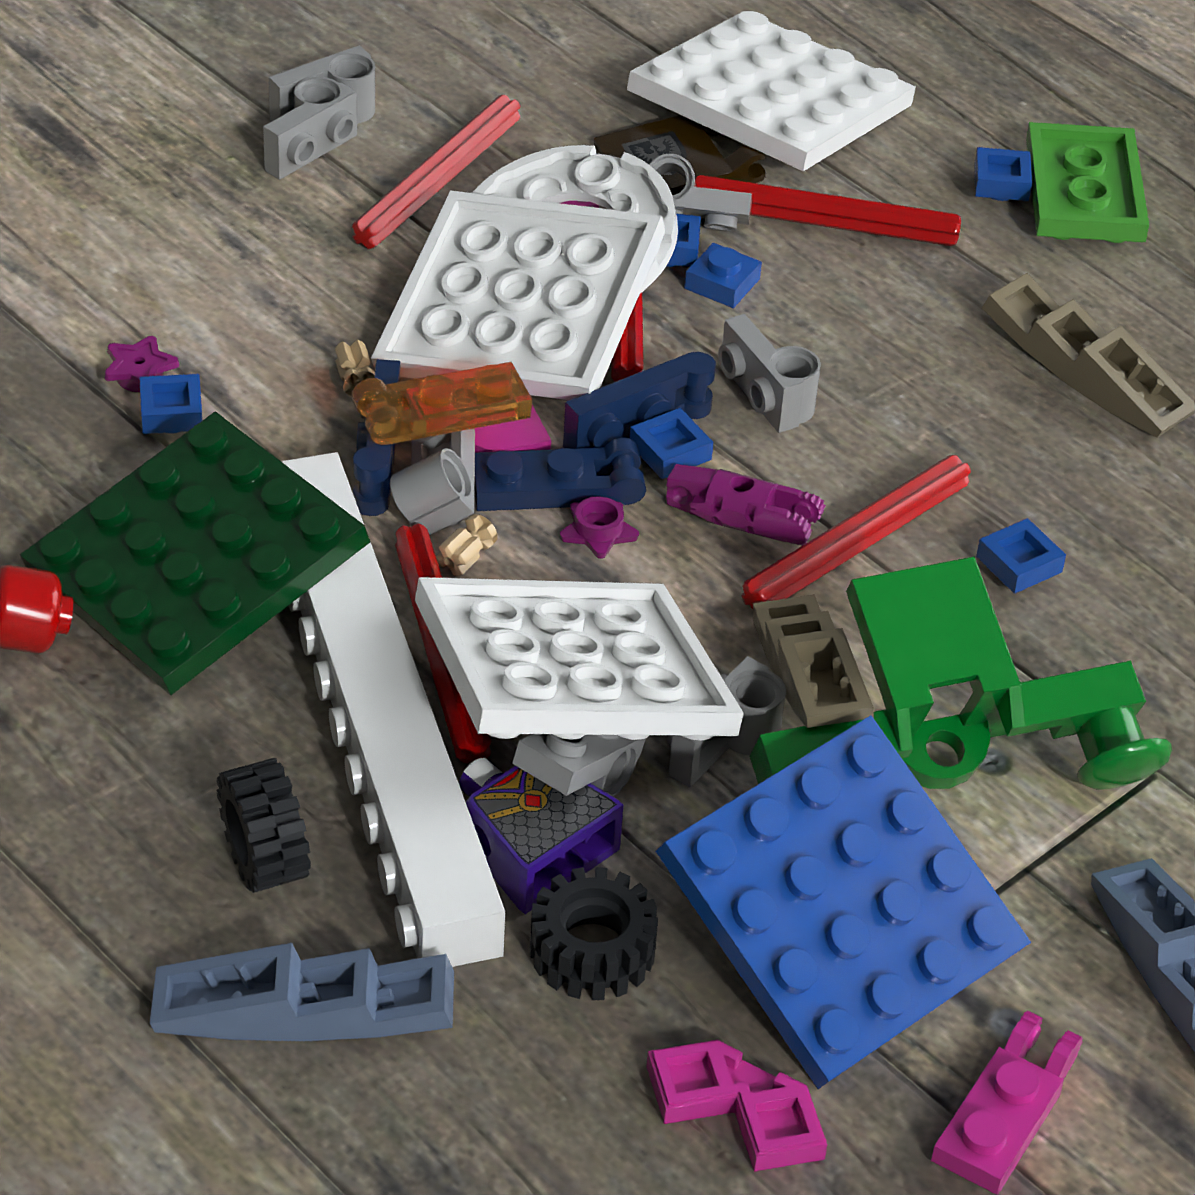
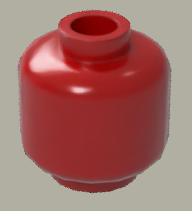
(32, 609)

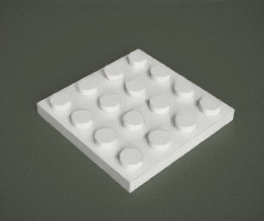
(772, 89)
(522, 288)
(575, 659)

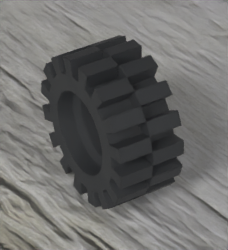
(263, 825)
(593, 963)

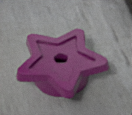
(137, 361)
(598, 525)

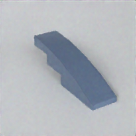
(1158, 933)
(284, 998)

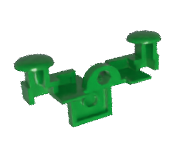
(940, 630)

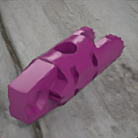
(744, 503)

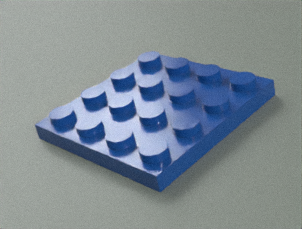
(842, 899)

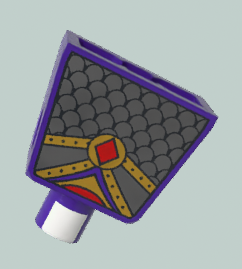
(536, 830)

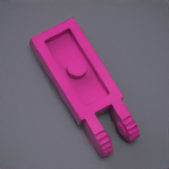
(1005, 1108)

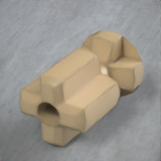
(353, 364)
(463, 545)

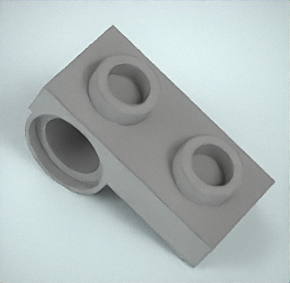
(349, 67)
(319, 123)
(718, 208)
(777, 381)
(439, 482)
(761, 699)
(574, 763)

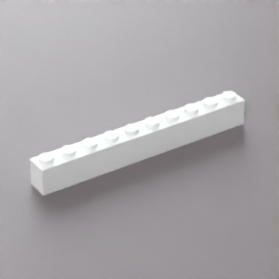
(396, 752)

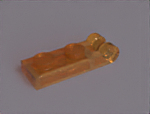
(442, 403)

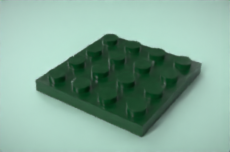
(196, 550)

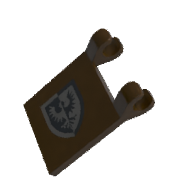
(689, 140)

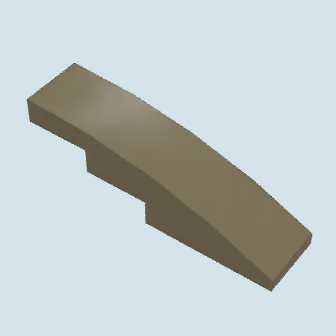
(1097, 364)
(812, 661)

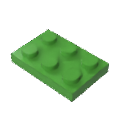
(1087, 182)

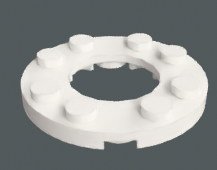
(583, 175)

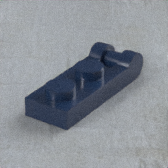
(612, 410)
(374, 462)
(558, 476)

